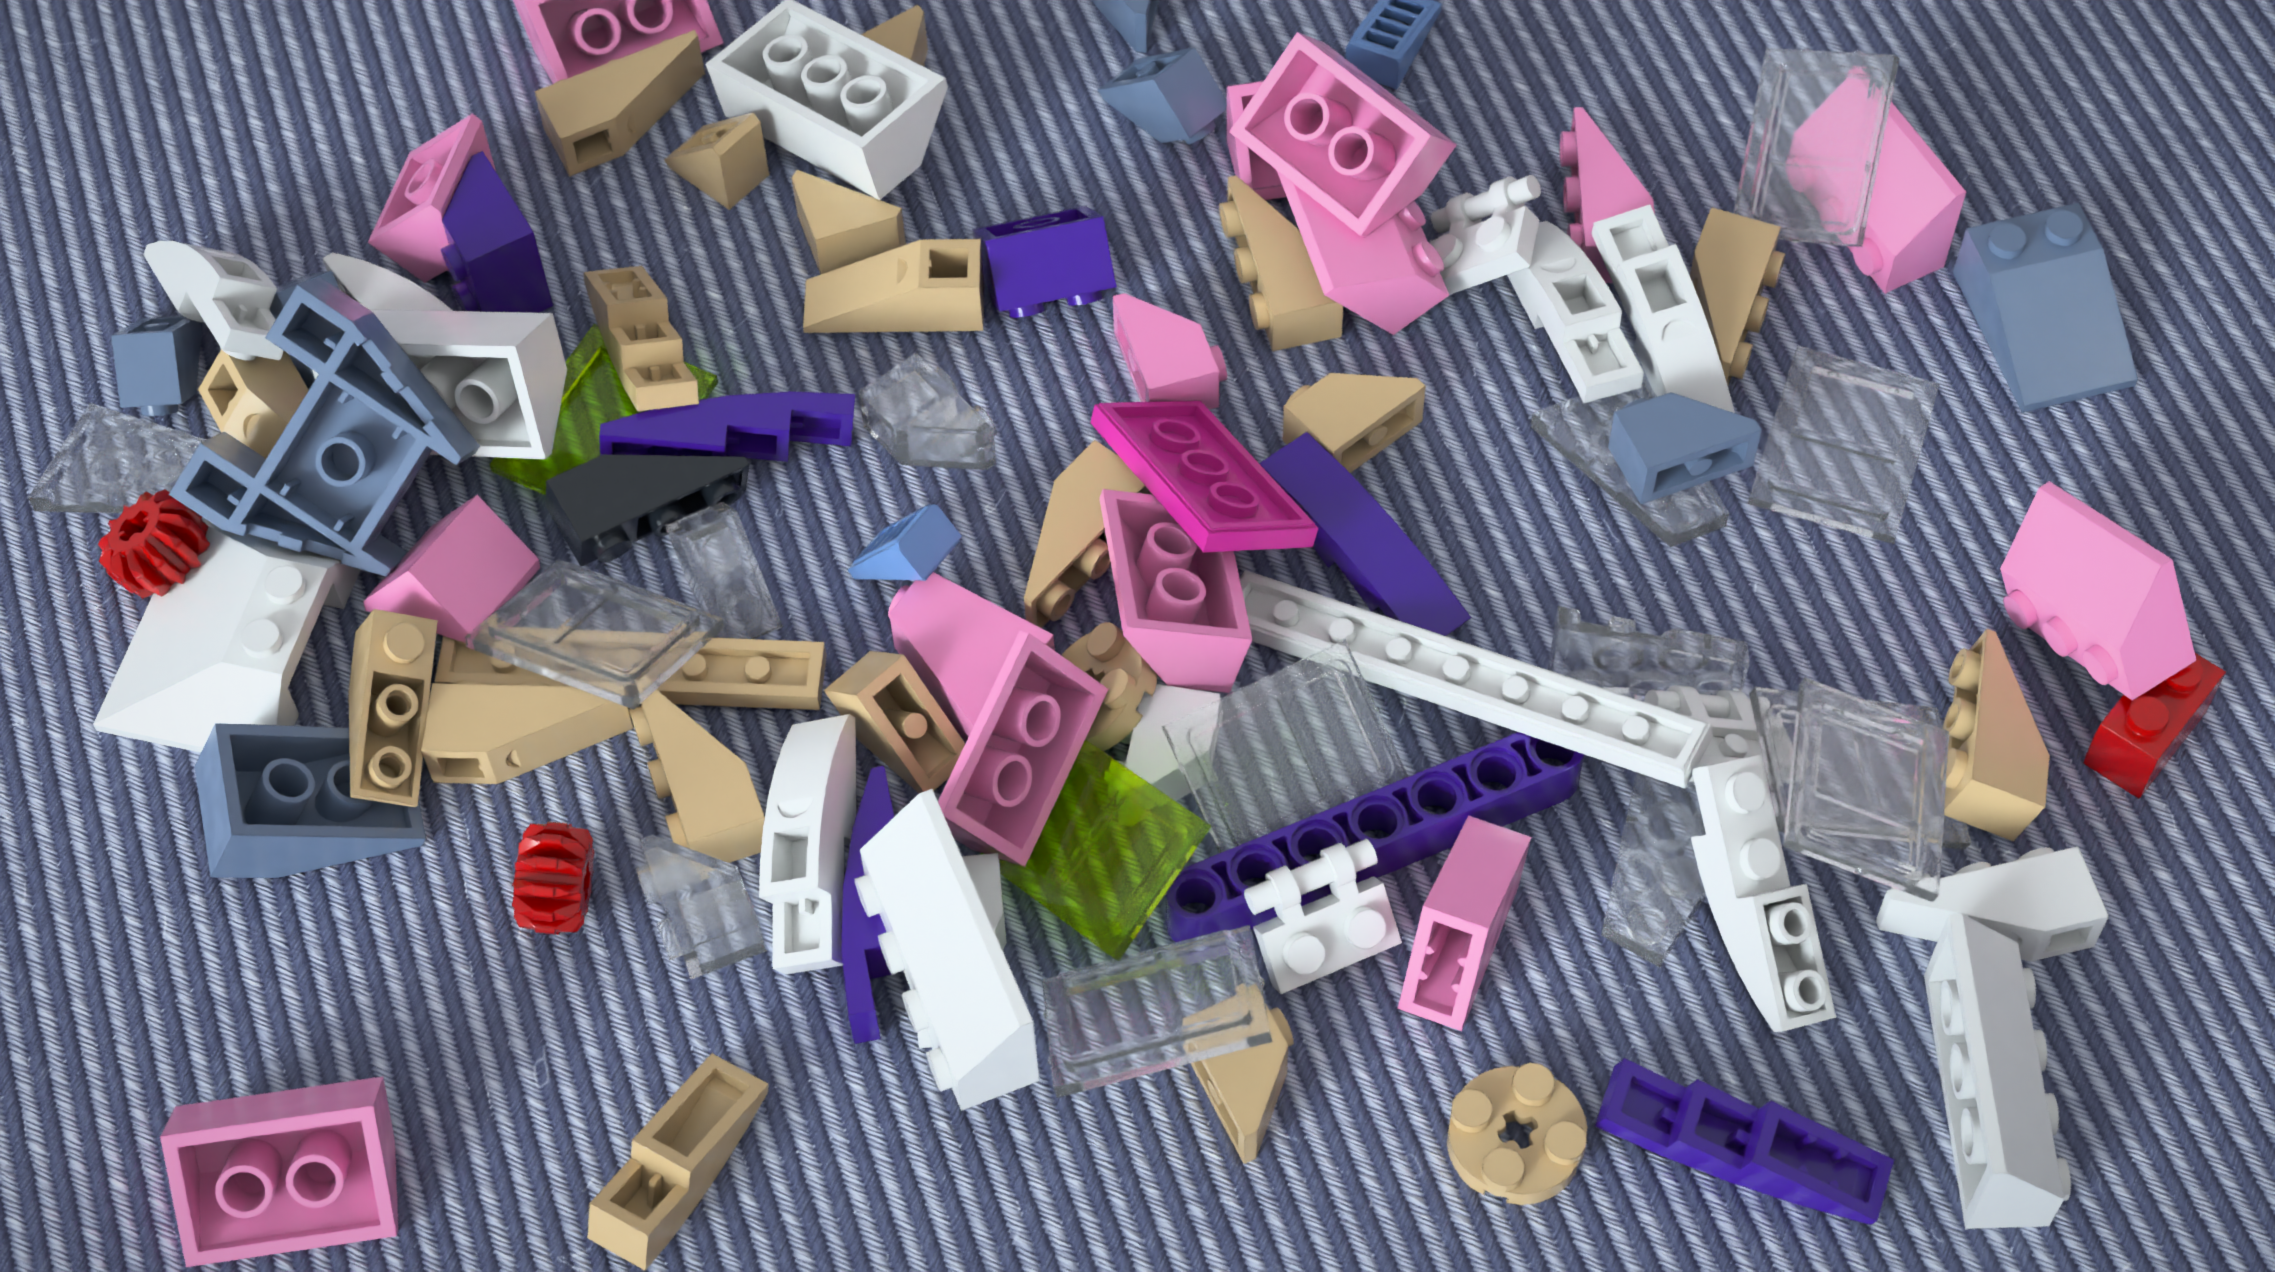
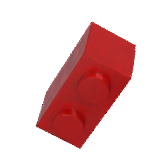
(2147, 731)

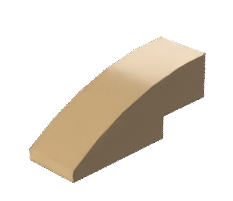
(675, 1161)

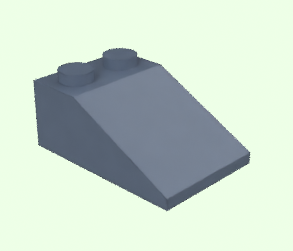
(2046, 306)
(283, 804)

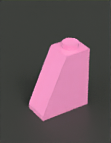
(955, 643)
(1463, 922)

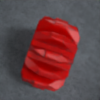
(153, 544)
(553, 878)

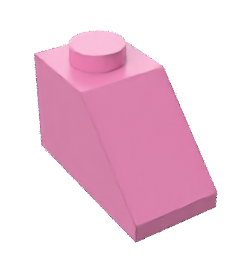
(1167, 354)

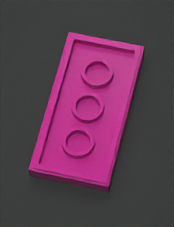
(1203, 476)

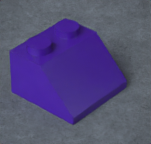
(492, 247)
(1046, 260)

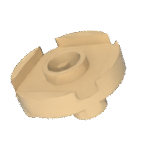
(1121, 669)
(1504, 1169)

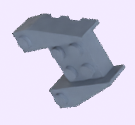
(344, 449)

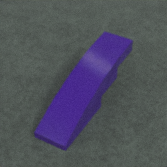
(734, 426)
(1364, 539)
(859, 942)
(1744, 1144)

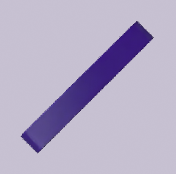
(1393, 809)

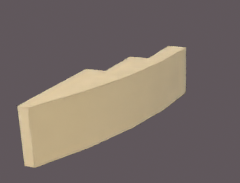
(640, 338)

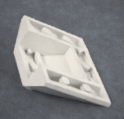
(223, 642)

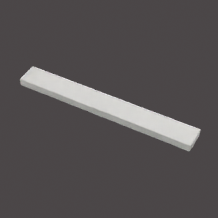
(1480, 681)

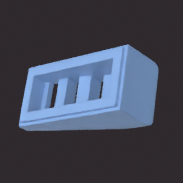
(1386, 64)
(908, 547)

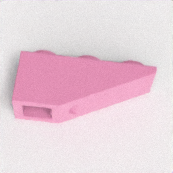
(1598, 184)

